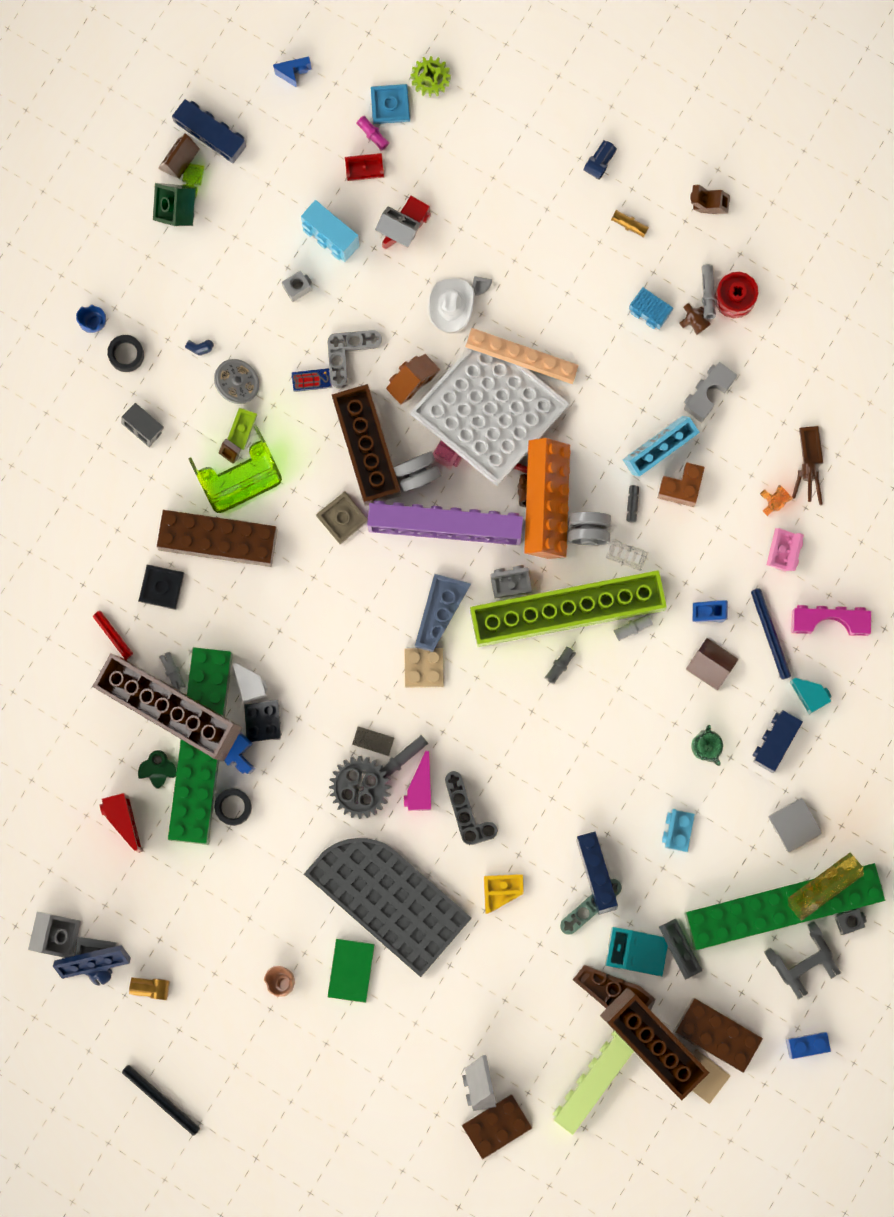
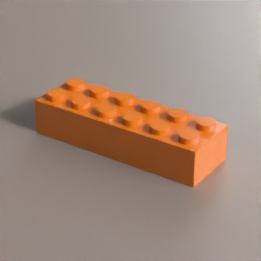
(547, 498)

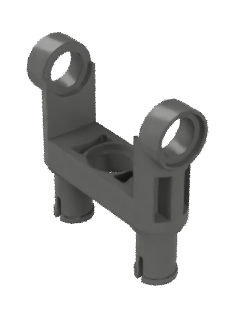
(792, 976)

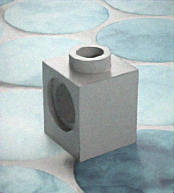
(294, 293)

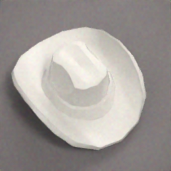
(451, 304)

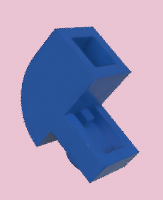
(236, 753)

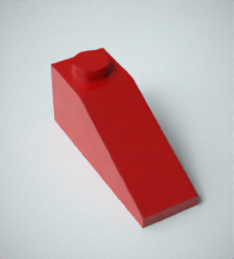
(414, 209)

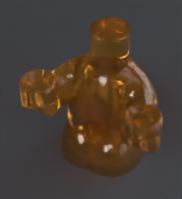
(777, 500)

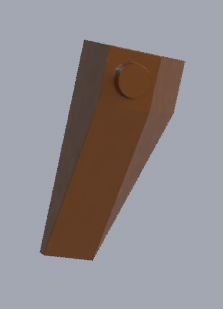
(607, 988)

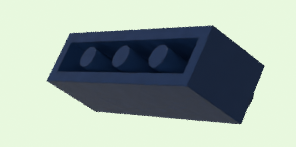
(209, 131)
(597, 873)

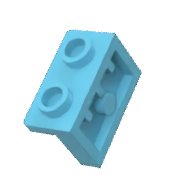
(678, 831)

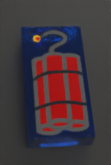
(311, 380)

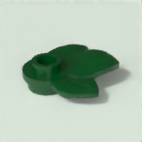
(157, 771)

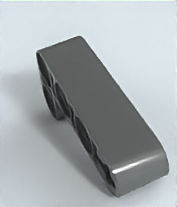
(465, 807)

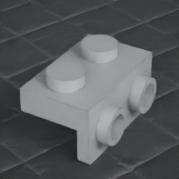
(510, 582)

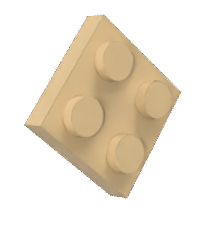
(423, 668)

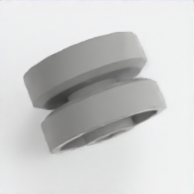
(417, 471)
(589, 528)

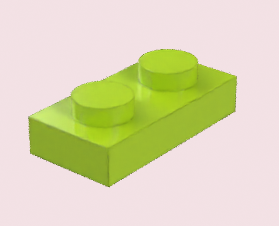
(242, 428)

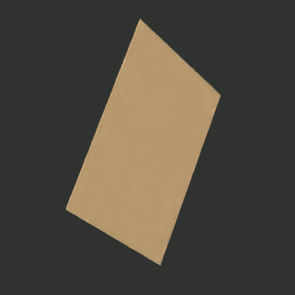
(713, 1082)

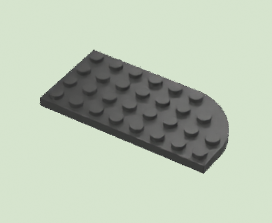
(389, 899)

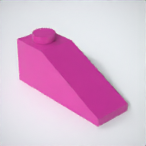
(419, 791)

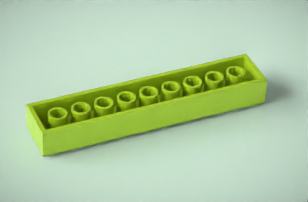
(568, 608)

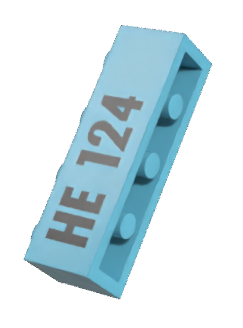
(661, 446)

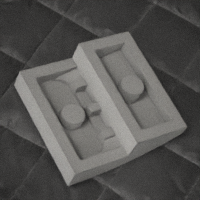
(795, 825)

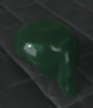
(707, 746)

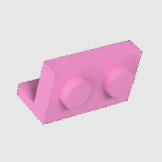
(785, 550)

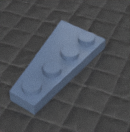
(440, 608)

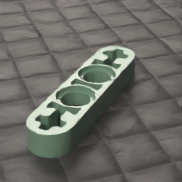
(588, 904)

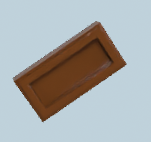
(811, 445)

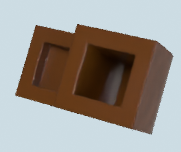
(709, 201)

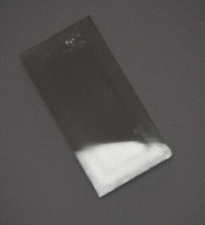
(373, 741)

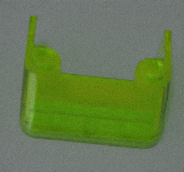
(241, 481)

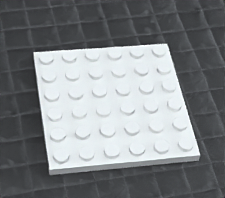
(489, 412)

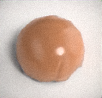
(279, 981)

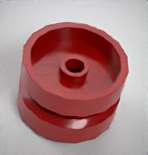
(746, 291)

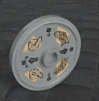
(236, 381)

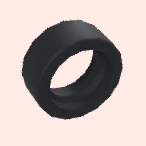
(125, 339)
(218, 806)

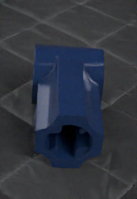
(599, 162)

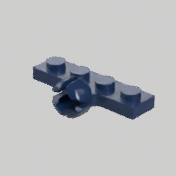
(93, 964)

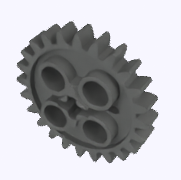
(343, 781)

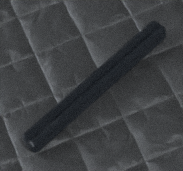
(161, 1100)

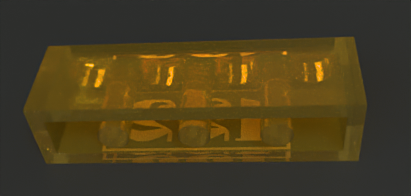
(825, 886)

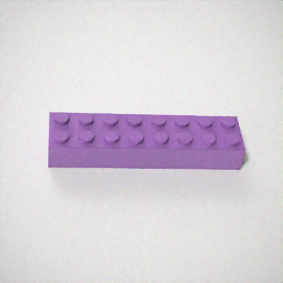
(445, 524)

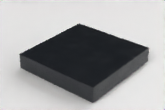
(161, 587)

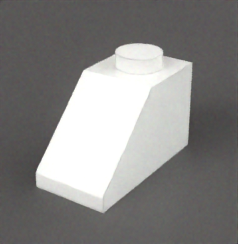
(250, 684)

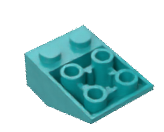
(636, 951)

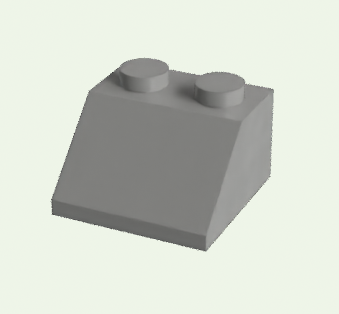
(54, 935)

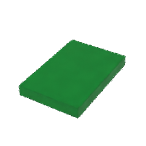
(351, 970)

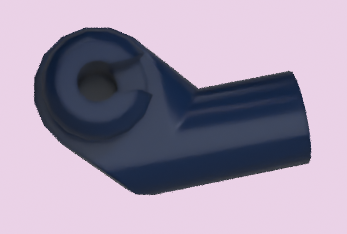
(200, 349)

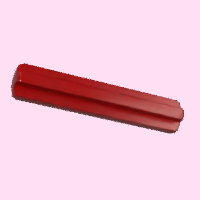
(112, 634)

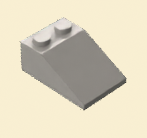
(479, 1084)

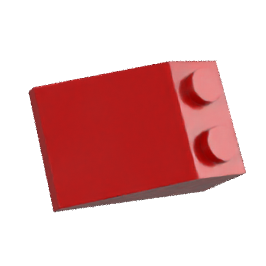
(120, 814)

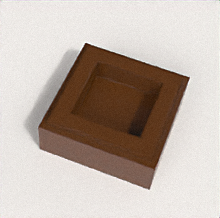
(229, 451)

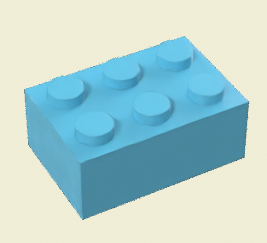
(329, 231)

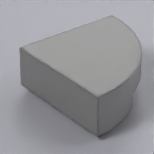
(481, 285)

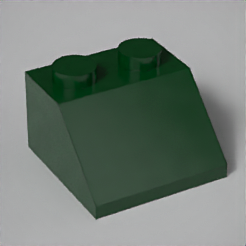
(174, 204)

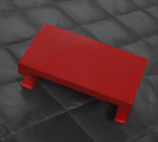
(364, 167)

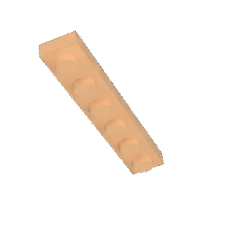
(521, 356)

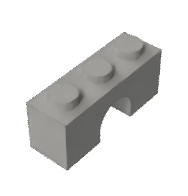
(718, 378)

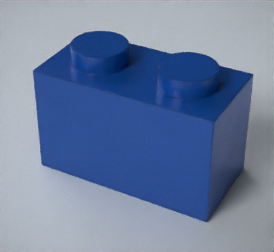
(808, 1045)

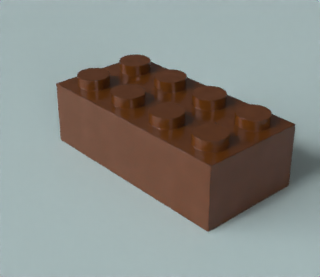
(718, 1035)

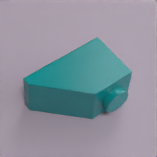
(811, 694)

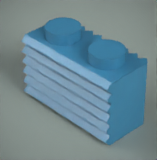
(650, 309)

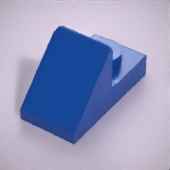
(287, 69)
(710, 611)

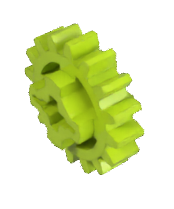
(424, 80)

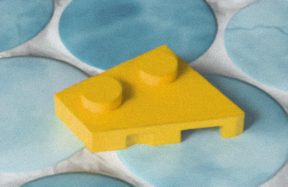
(501, 890)

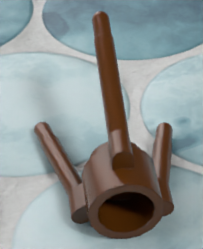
(809, 473)

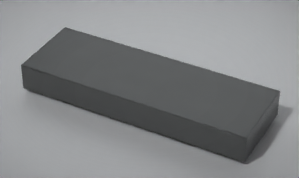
(680, 949)

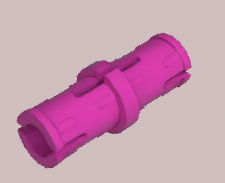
(372, 133)

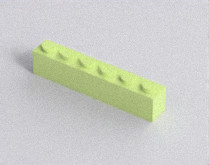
(593, 1084)

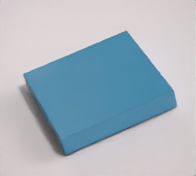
(390, 104)

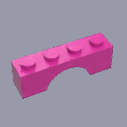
(855, 621)

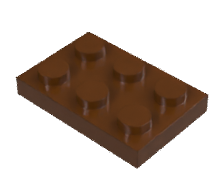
(497, 1126)

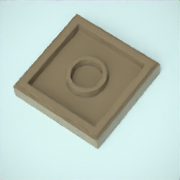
(342, 517)

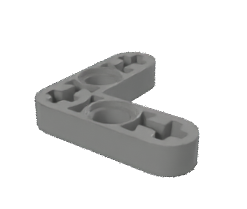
(340, 351)

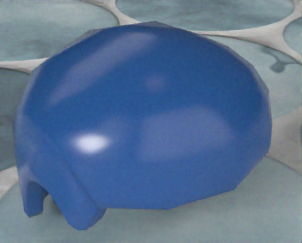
(91, 318)

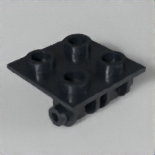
(262, 721)

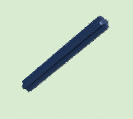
(771, 634)

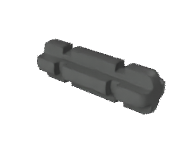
(632, 506)

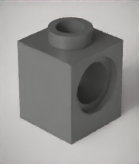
(844, 928)

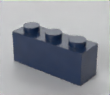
(776, 741)

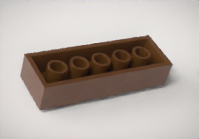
(366, 444)
(217, 538)
(654, 1043)

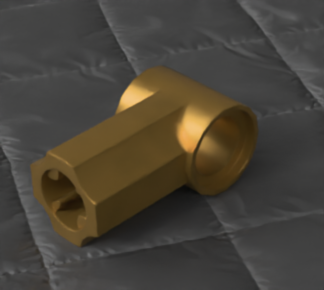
(152, 988)

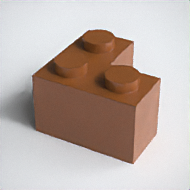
(412, 377)
(684, 490)

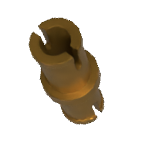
(629, 223)

